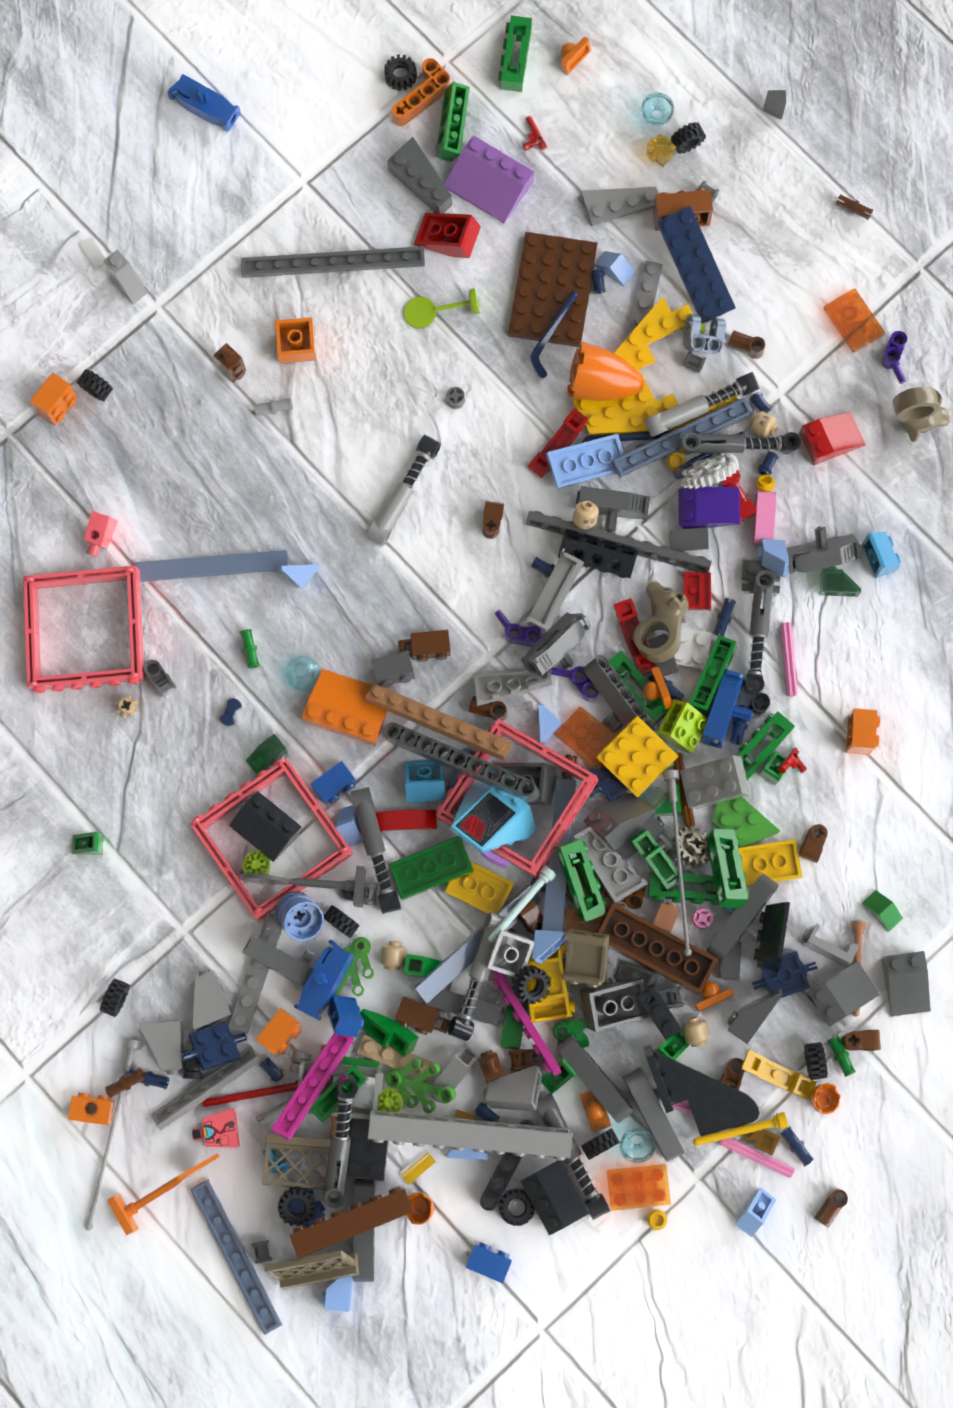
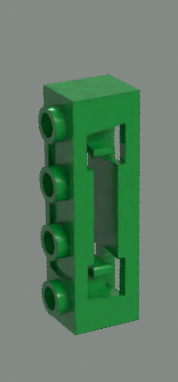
(511, 80)
(620, 659)
(712, 674)
(781, 725)
(727, 868)
(696, 897)
(586, 907)

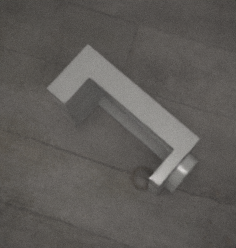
(827, 950)

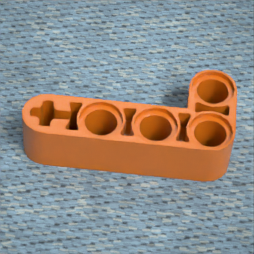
(403, 111)

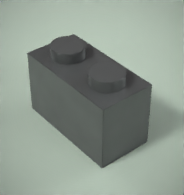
(393, 669)

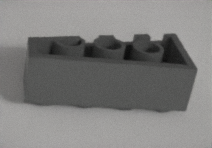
(419, 176)

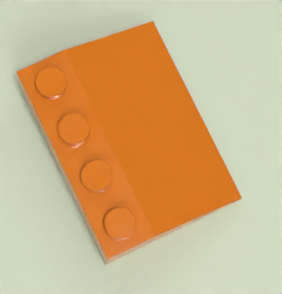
(341, 708)

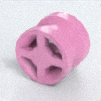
(704, 916)

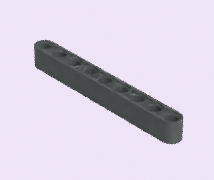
(467, 767)

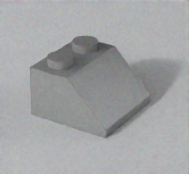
(510, 953)

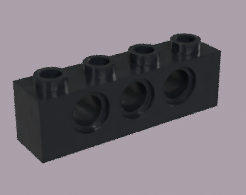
(607, 550)

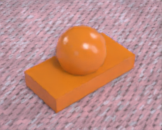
(574, 54)
(657, 689)
(712, 994)
(595, 1112)

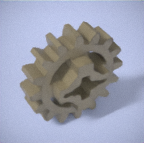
(692, 846)

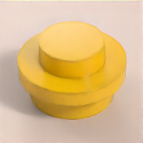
(674, 460)
(765, 483)
(657, 1219)

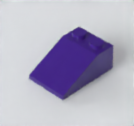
(708, 507)

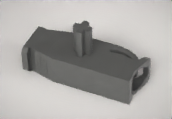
(615, 504)
(823, 552)
(556, 644)

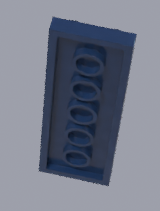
(695, 264)

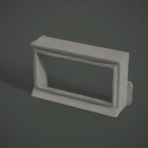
(555, 590)
(360, 1113)

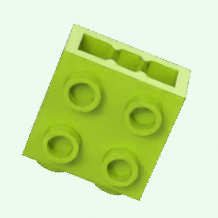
(683, 726)

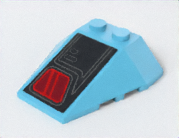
(492, 818)

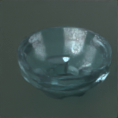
(660, 102)
(302, 682)
(637, 1152)

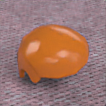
(825, 1098)
(423, 1208)

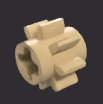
(123, 702)

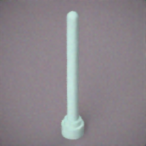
(546, 875)

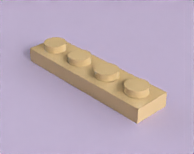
(390, 1057)

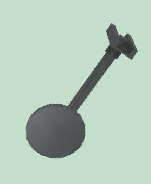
(356, 886)

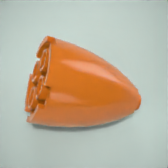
(601, 375)

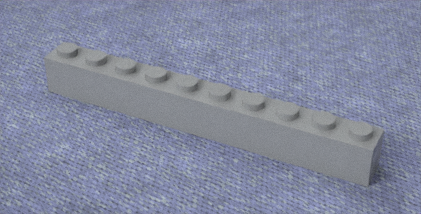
(470, 1134)

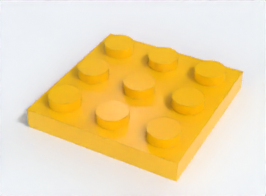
(637, 756)

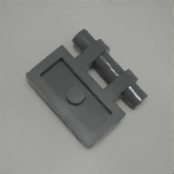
(750, 569)

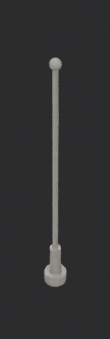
(671, 776)
(132, 1046)

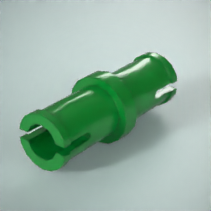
(249, 648)
(841, 1056)

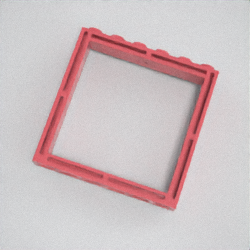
(93, 679)
(589, 780)
(234, 800)

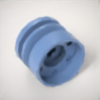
(303, 924)

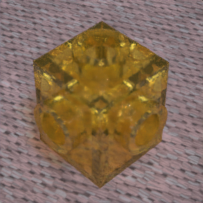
(660, 150)

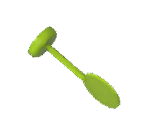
(421, 311)

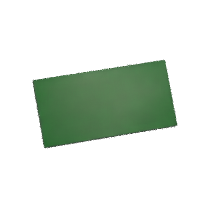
(431, 867)

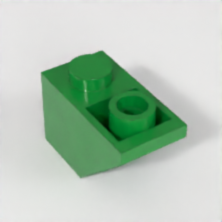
(419, 966)

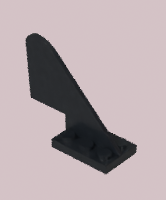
(710, 1100)

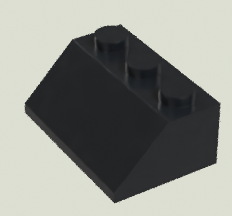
(265, 826)
(772, 936)
(555, 1197)

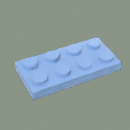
(584, 461)

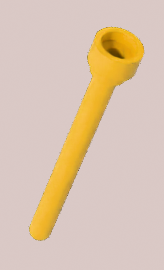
(778, 1121)

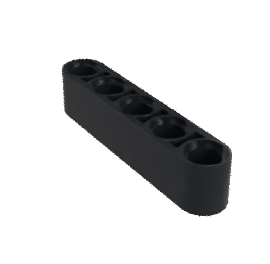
(505, 1175)

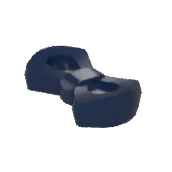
(232, 705)

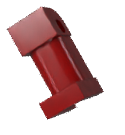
(747, 507)

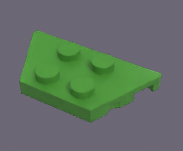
(747, 821)

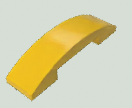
(778, 1075)

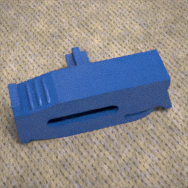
(204, 102)
(725, 709)
(324, 980)

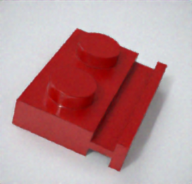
(697, 590)

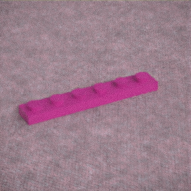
(529, 1030)
(312, 1086)

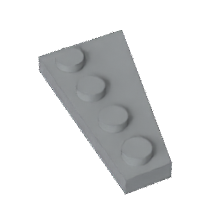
(617, 203)
(507, 683)
(613, 872)

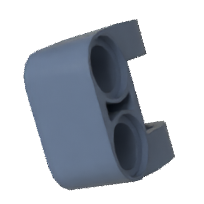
(692, 331)

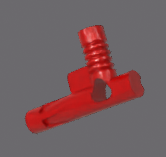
(534, 136)
(793, 761)

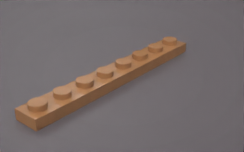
(438, 722)

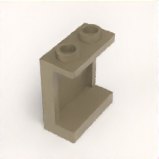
(586, 958)

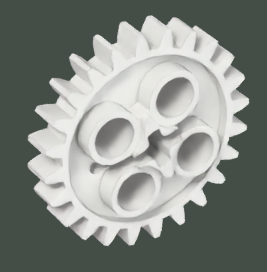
(709, 471)

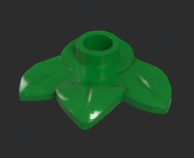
(572, 1027)

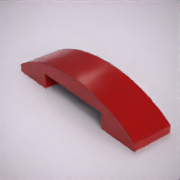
(562, 438)
(628, 622)
(407, 820)

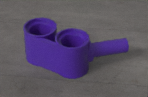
(895, 350)
(523, 638)
(581, 685)

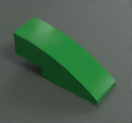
(655, 858)
(388, 1032)
(327, 1102)

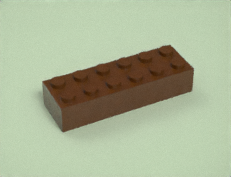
(656, 949)
(351, 1223)

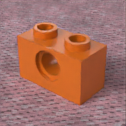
(79, 1112)

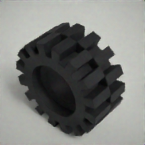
(400, 82)
(688, 137)
(94, 385)
(341, 921)
(540, 988)
(114, 997)
(815, 1061)
(600, 1144)
(287, 1215)
(507, 1216)

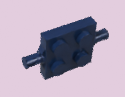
(607, 784)
(790, 978)
(214, 1046)

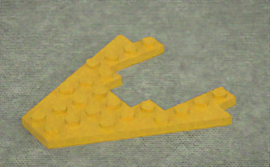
(629, 413)

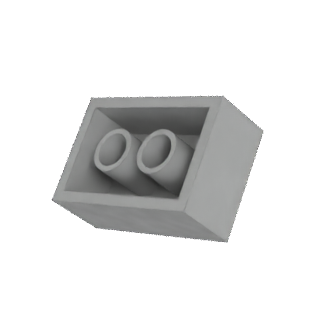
(715, 782)

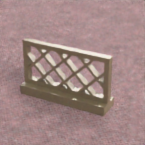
(301, 1145)
(314, 1269)

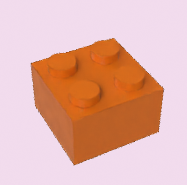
(295, 340)
(54, 399)
(862, 731)
(280, 1032)

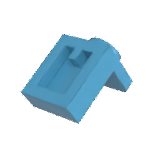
(274, 1157)

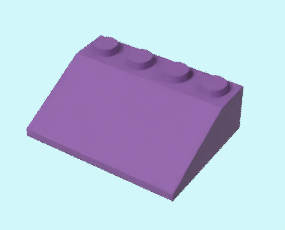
(489, 179)

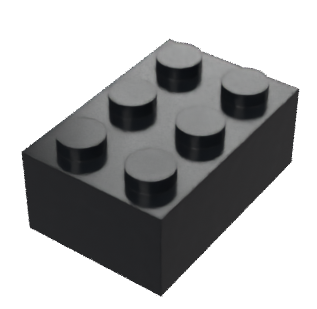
(366, 1158)

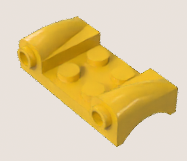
(557, 1003)

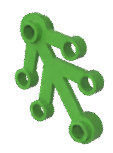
(352, 970)
(418, 1086)

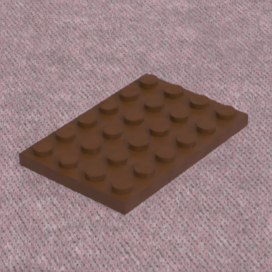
(546, 277)

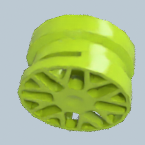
(256, 863)
(390, 1101)

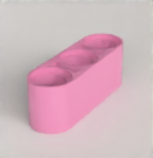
(765, 516)

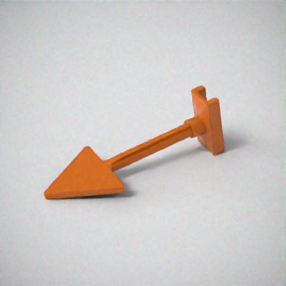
(124, 1213)

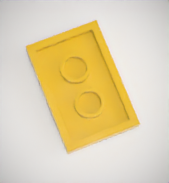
(775, 860)
(481, 889)

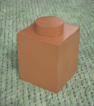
(666, 916)

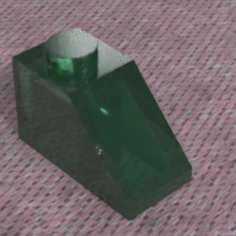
(837, 583)
(266, 754)

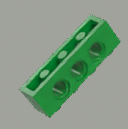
(452, 121)

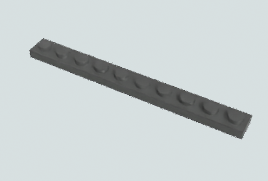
(332, 262)
(645, 549)

